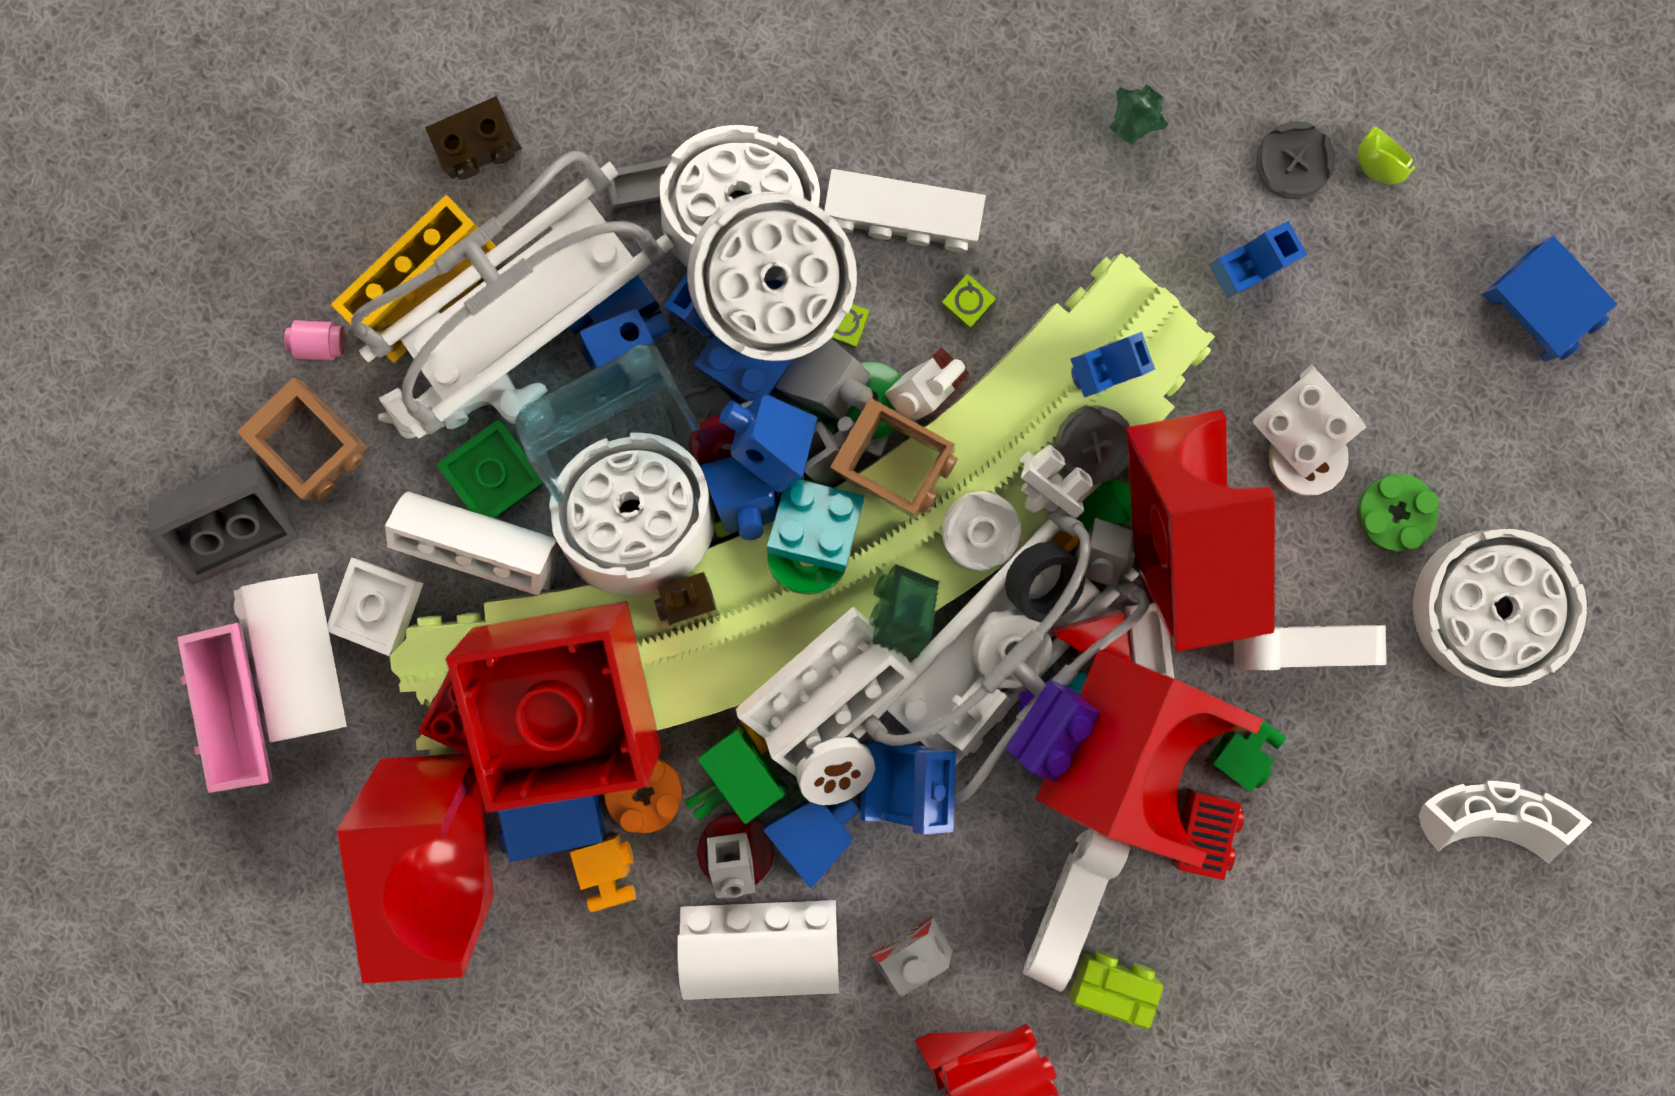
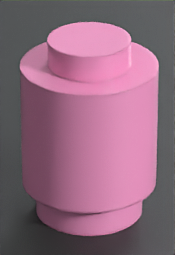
(315, 340)

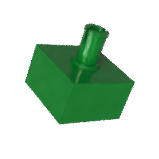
(738, 776)

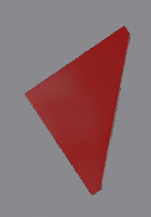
(1088, 631)

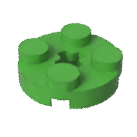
(1377, 521)

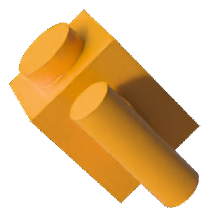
(601, 866)

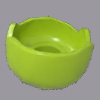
(1383, 158)

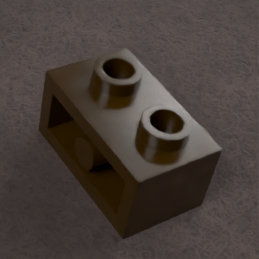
(474, 139)

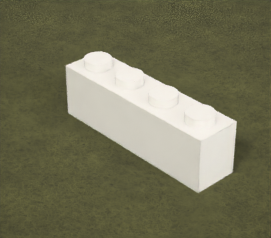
(905, 210)

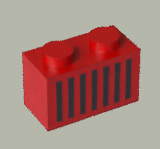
(1211, 825)

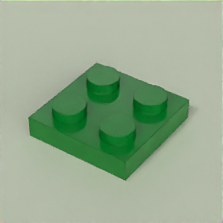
(491, 471)

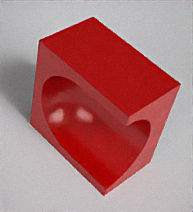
(1195, 538)
(555, 707)
(1132, 762)
(416, 868)

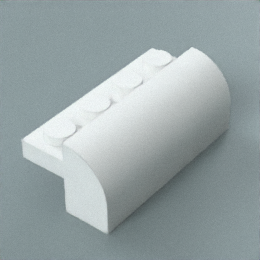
(472, 543)
(290, 657)
(825, 690)
(758, 950)

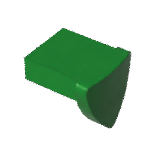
(1107, 503)

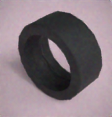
(1025, 570)

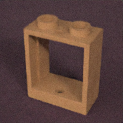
(276, 413)
(859, 439)

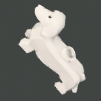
(500, 394)

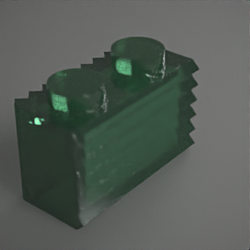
(904, 611)

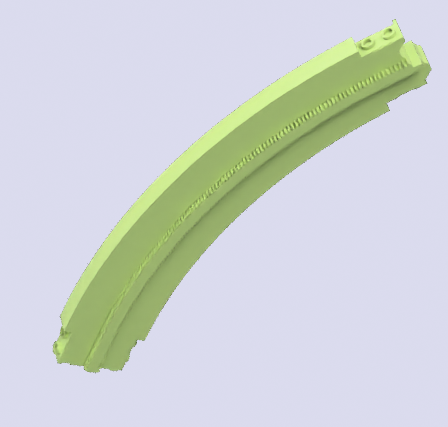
(992, 426)

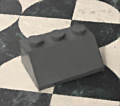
(222, 520)

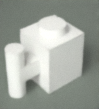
(924, 388)

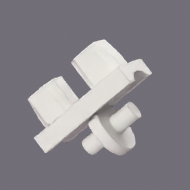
(1048, 488)
(968, 730)

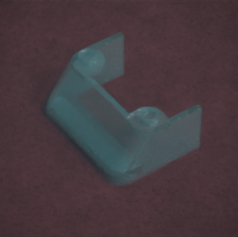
(592, 401)

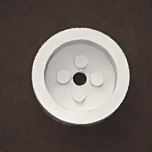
(722, 162)
(732, 261)
(642, 547)
(1459, 617)

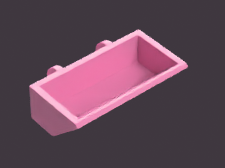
(224, 708)

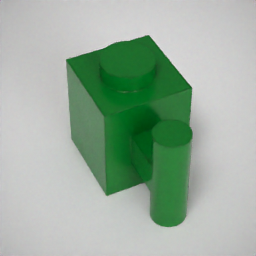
(1242, 758)

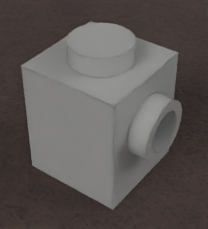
(1109, 552)
(731, 865)

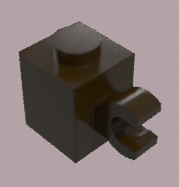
(686, 601)

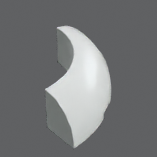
(1502, 812)

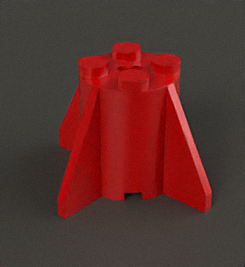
(988, 1063)

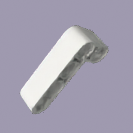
(1313, 647)
(1074, 908)

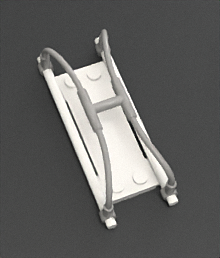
(515, 306)
(947, 663)

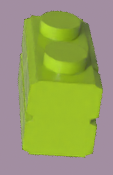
(1116, 989)

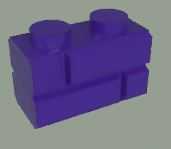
(1053, 731)

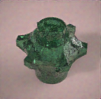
(1138, 113)

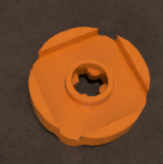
(648, 818)

